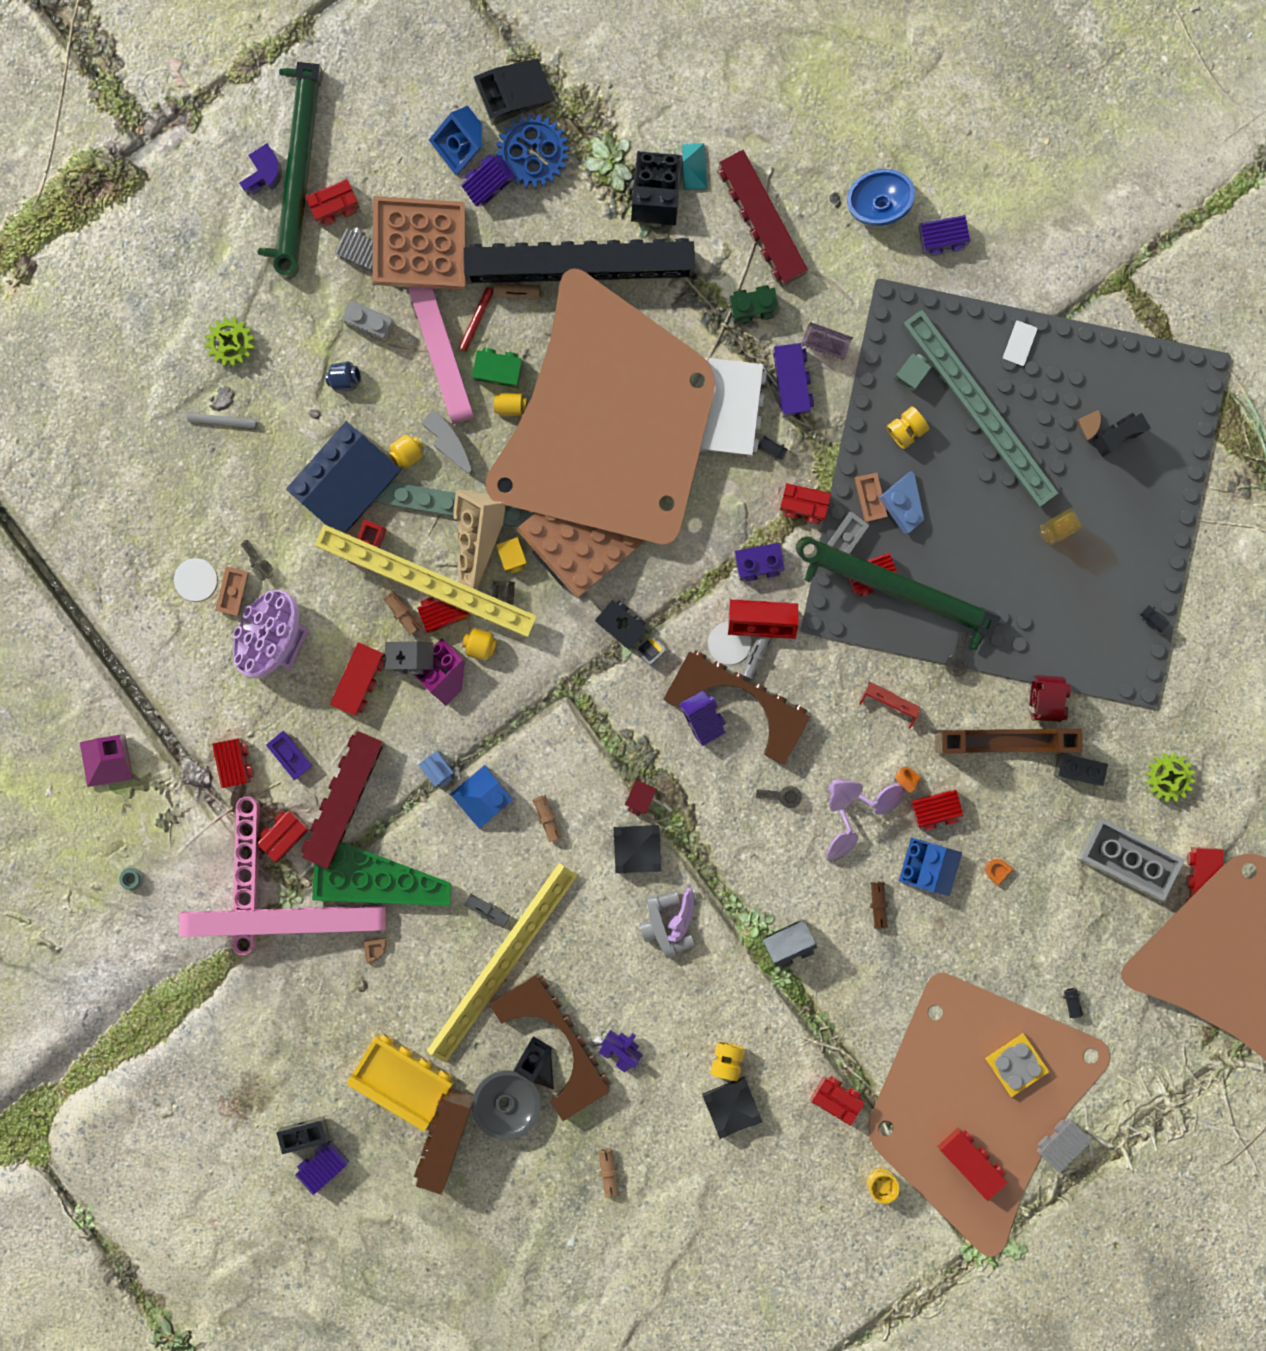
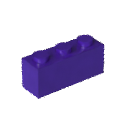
(792, 379)

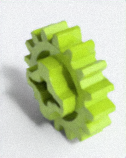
(225, 349)
(1166, 769)

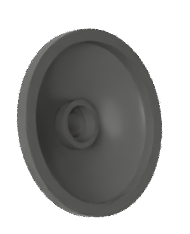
(510, 1120)

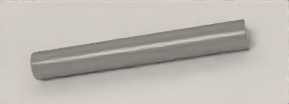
(221, 420)

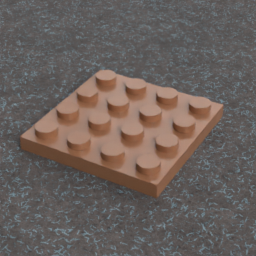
(418, 243)
(576, 551)

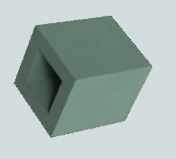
(913, 371)

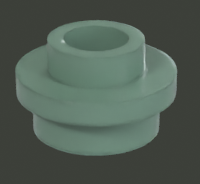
(123, 879)

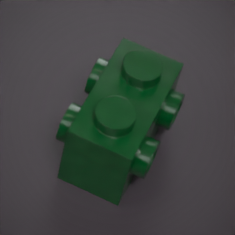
(754, 304)

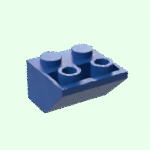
(930, 866)

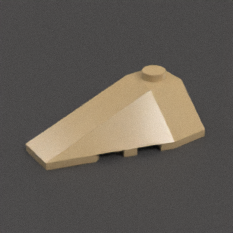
(479, 528)

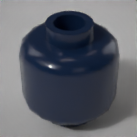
(343, 376)

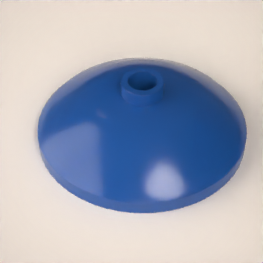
(881, 197)

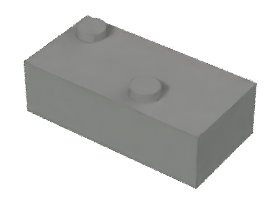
(1130, 859)

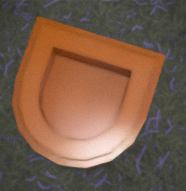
(908, 778)
(997, 870)

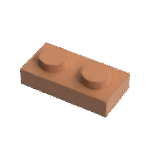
(868, 492)
(232, 591)

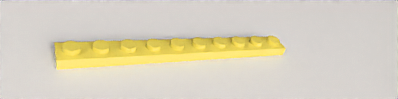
(425, 581)
(502, 963)

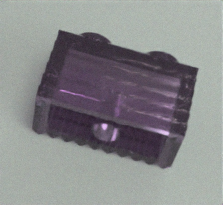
(827, 341)

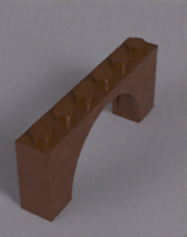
(784, 721)
(1008, 740)
(534, 1000)

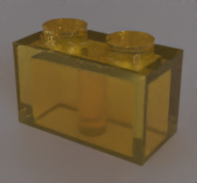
(1060, 527)

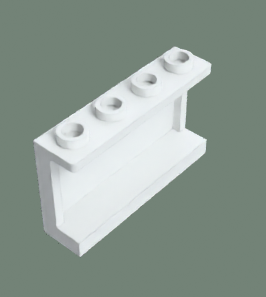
(734, 407)

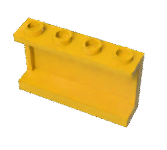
(400, 1081)

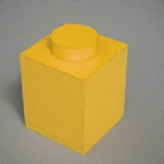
(512, 555)

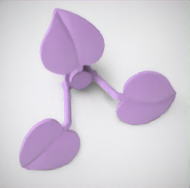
(842, 795)

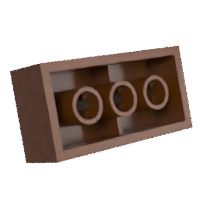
(443, 1145)

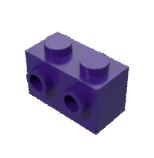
(759, 561)

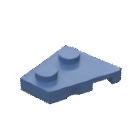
(904, 503)

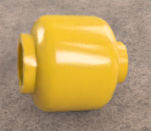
(406, 451)
(479, 644)

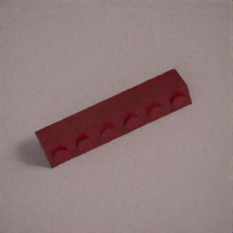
(762, 217)
(342, 800)

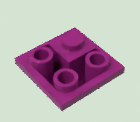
(447, 674)
(106, 760)

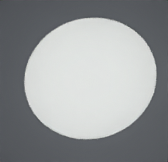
(195, 579)
(727, 648)

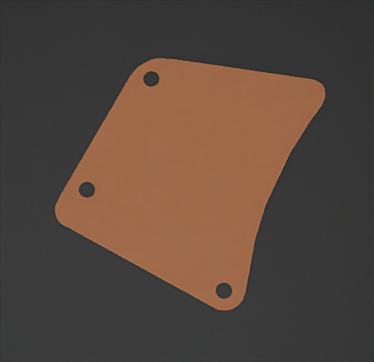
(608, 420)
(1213, 954)
(948, 1085)

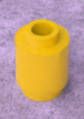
(510, 404)

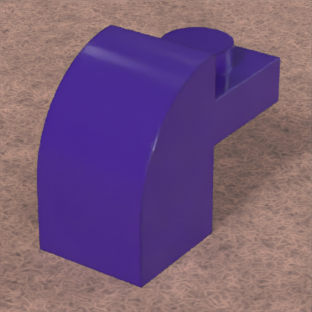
(268, 171)

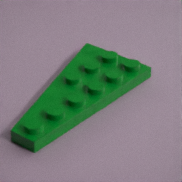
(375, 879)

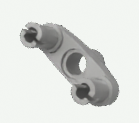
(655, 929)

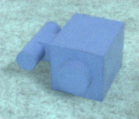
(437, 769)

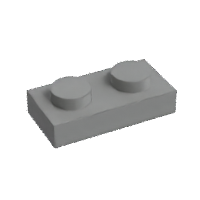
(848, 533)

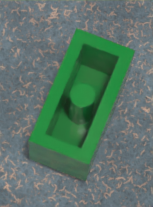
(497, 368)

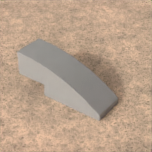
(447, 441)

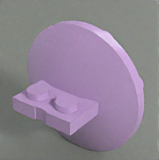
(269, 636)

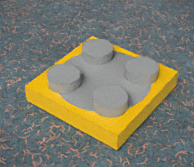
(1017, 1065)

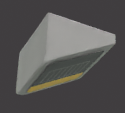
(650, 649)

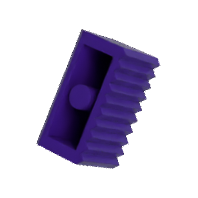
(487, 180)
(944, 235)
(703, 718)
(322, 1167)

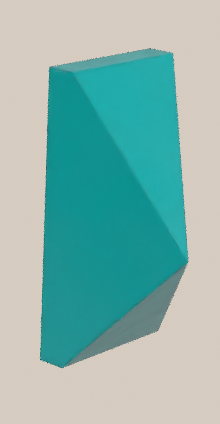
(694, 166)

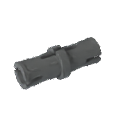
(486, 910)

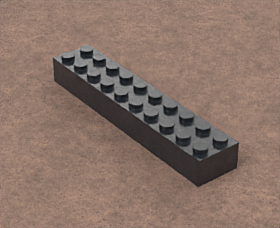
(600, 261)

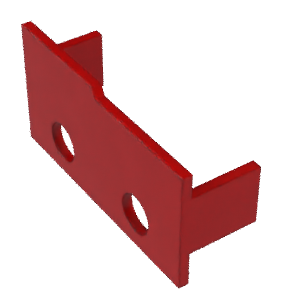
(891, 700)

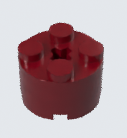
(1049, 698)

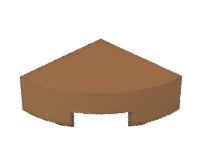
(1090, 424)
(374, 949)

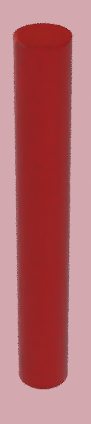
(476, 319)

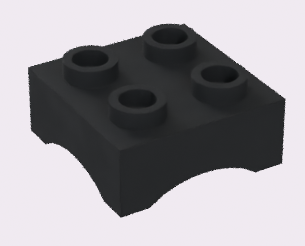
(1112, 437)
(637, 849)
(732, 1107)

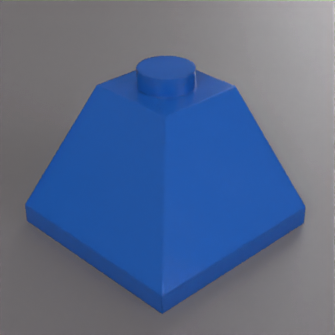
(458, 138)
(482, 796)

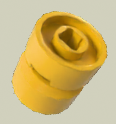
(913, 422)
(727, 1069)
(882, 1185)

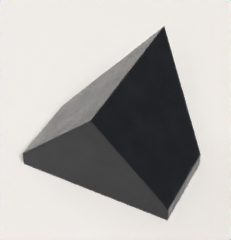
(536, 1063)

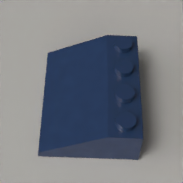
(343, 479)

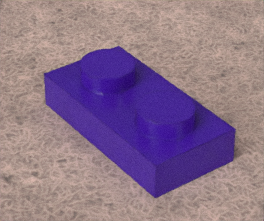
(289, 755)

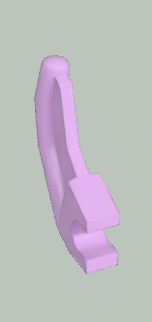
(681, 922)

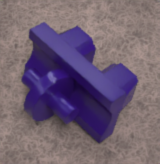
(622, 1047)

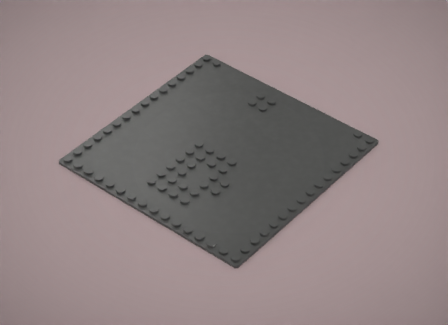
(1063, 604)

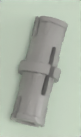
(755, 657)

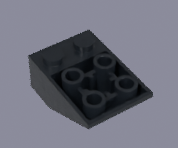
(513, 90)
(656, 188)

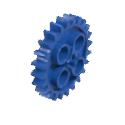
(546, 137)

